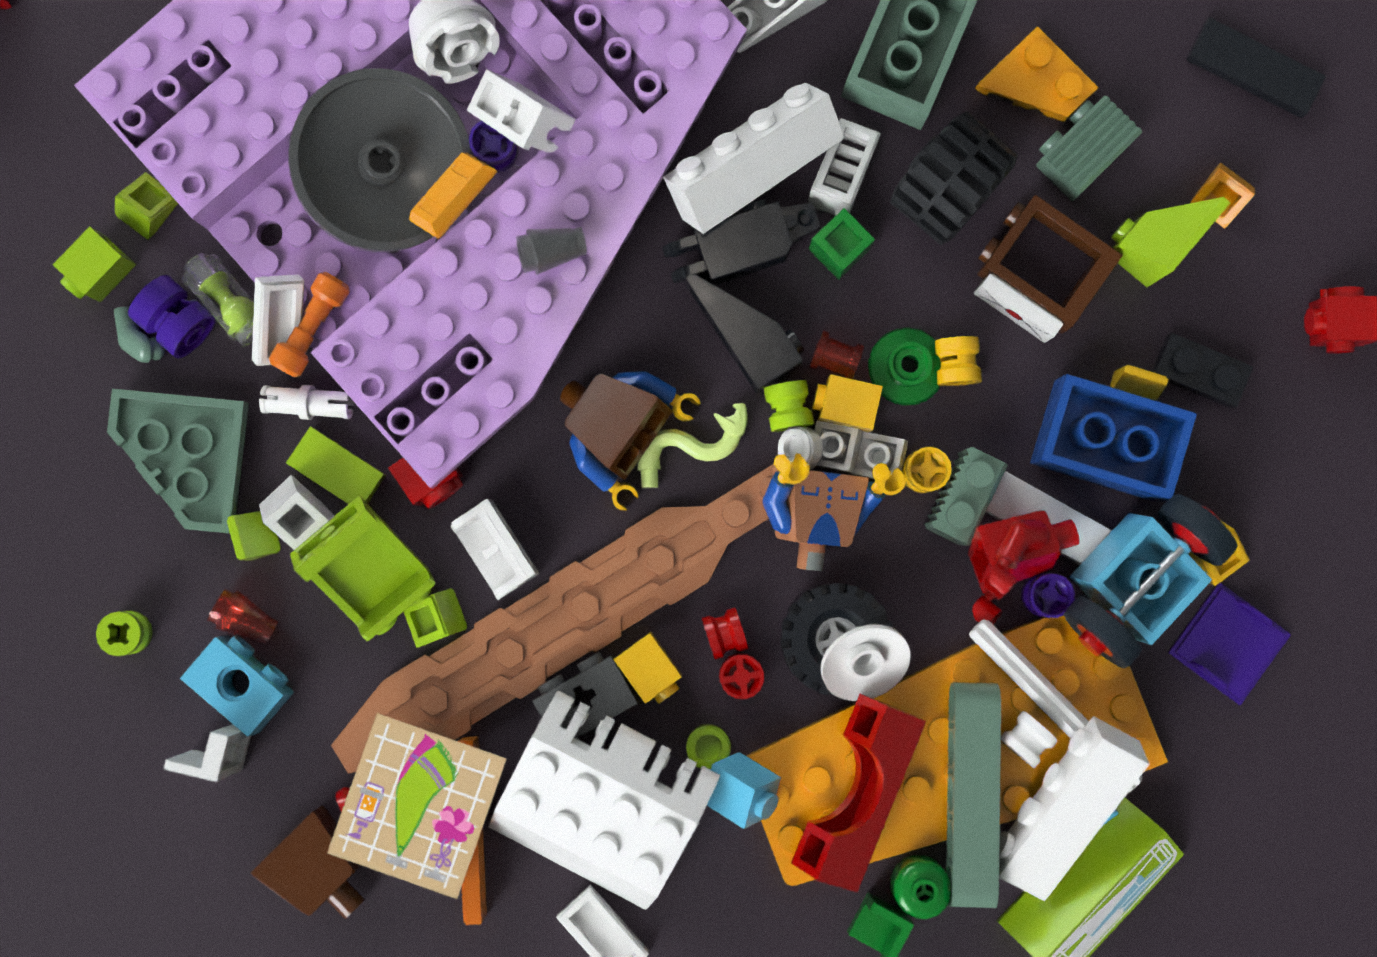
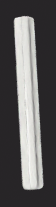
(1029, 679)

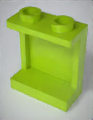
(364, 568)

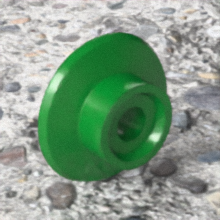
(887, 371)

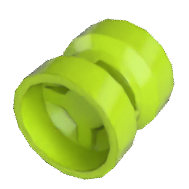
(788, 402)

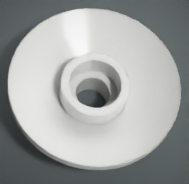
(865, 662)

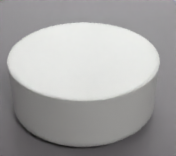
(802, 441)

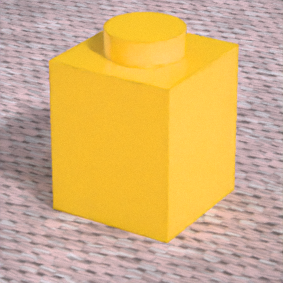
(847, 402)
(649, 669)

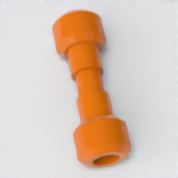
(327, 293)

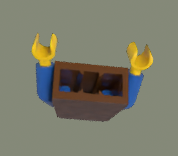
(616, 424)

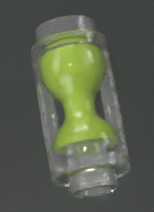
(211, 280)

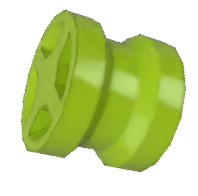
(133, 628)

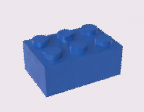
(1113, 438)

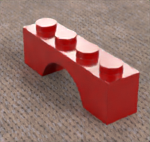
(842, 843)

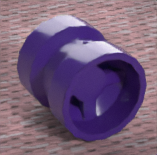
(485, 140)
(1055, 596)

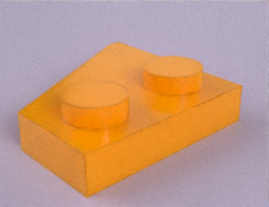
(1039, 78)

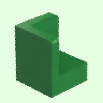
(841, 243)
(880, 926)

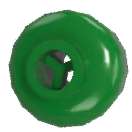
(917, 872)

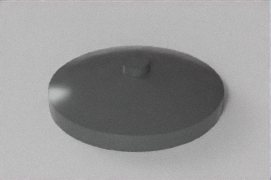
(370, 154)

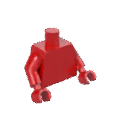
(1013, 552)

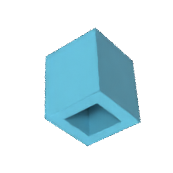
(744, 790)

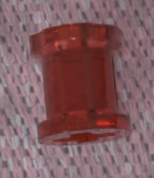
(836, 356)

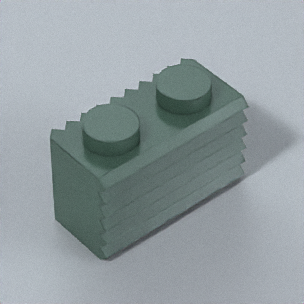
(1088, 147)
(966, 496)

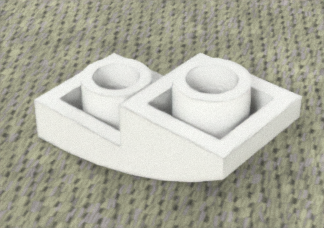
(858, 451)

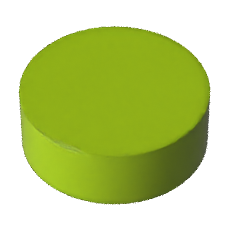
(708, 745)

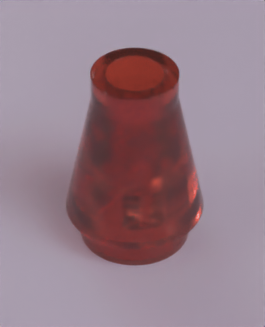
(241, 617)

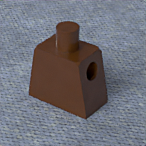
(306, 873)

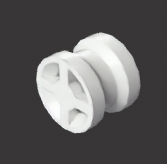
(1028, 739)

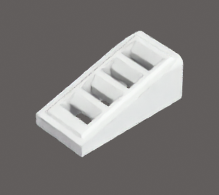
(834, 194)

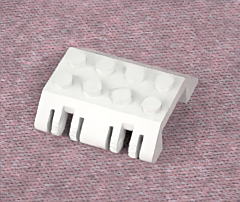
(599, 806)

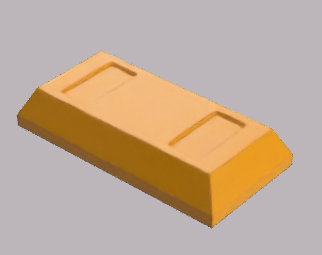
(451, 194)

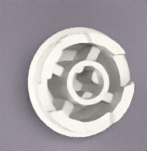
(451, 37)

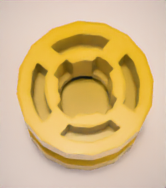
(958, 361)
(931, 465)

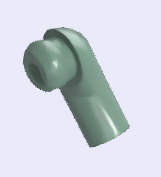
(133, 340)

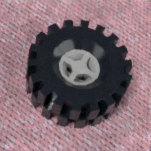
(808, 624)

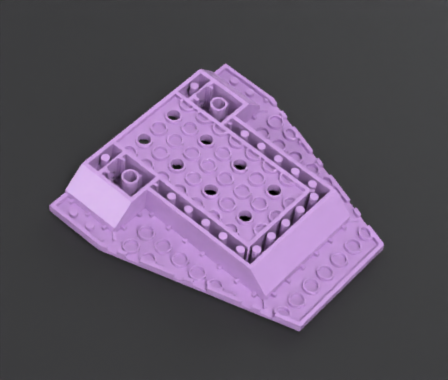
(453, 330)

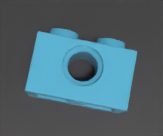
(213, 676)

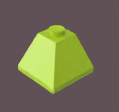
(1164, 237)

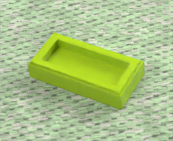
(335, 467)

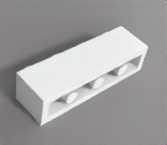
(754, 156)
(1070, 807)

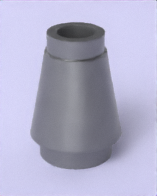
(549, 248)

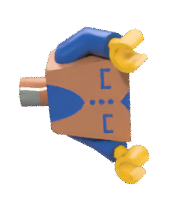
(822, 505)

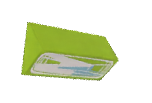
(1098, 889)

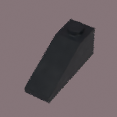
(751, 337)

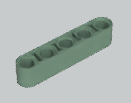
(973, 794)

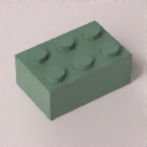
(907, 57)

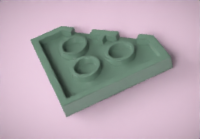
(184, 451)

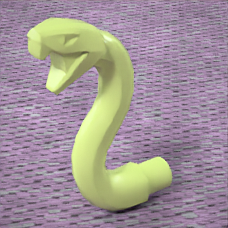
(733, 426)

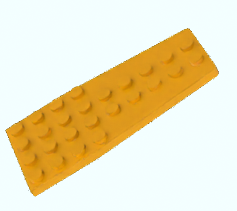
(821, 766)

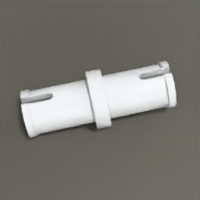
(306, 402)

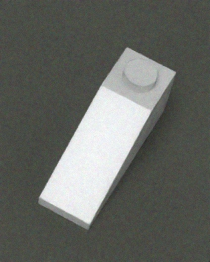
(294, 512)

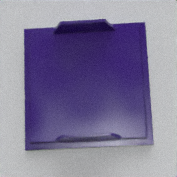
(1229, 643)

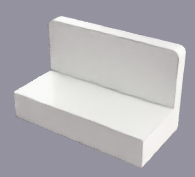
(222, 758)

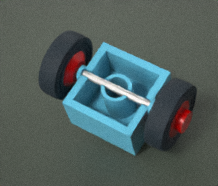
(1145, 577)

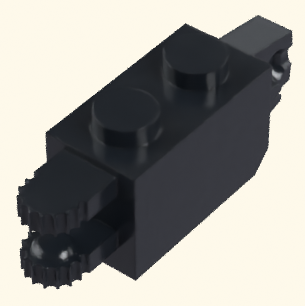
(745, 242)

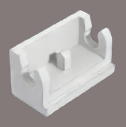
(517, 112)
(494, 548)

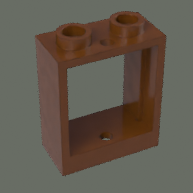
(1096, 273)

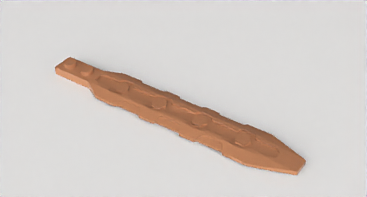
(560, 621)

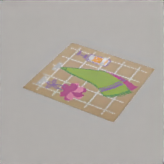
(417, 806)

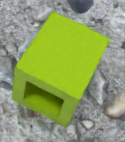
(93, 265)

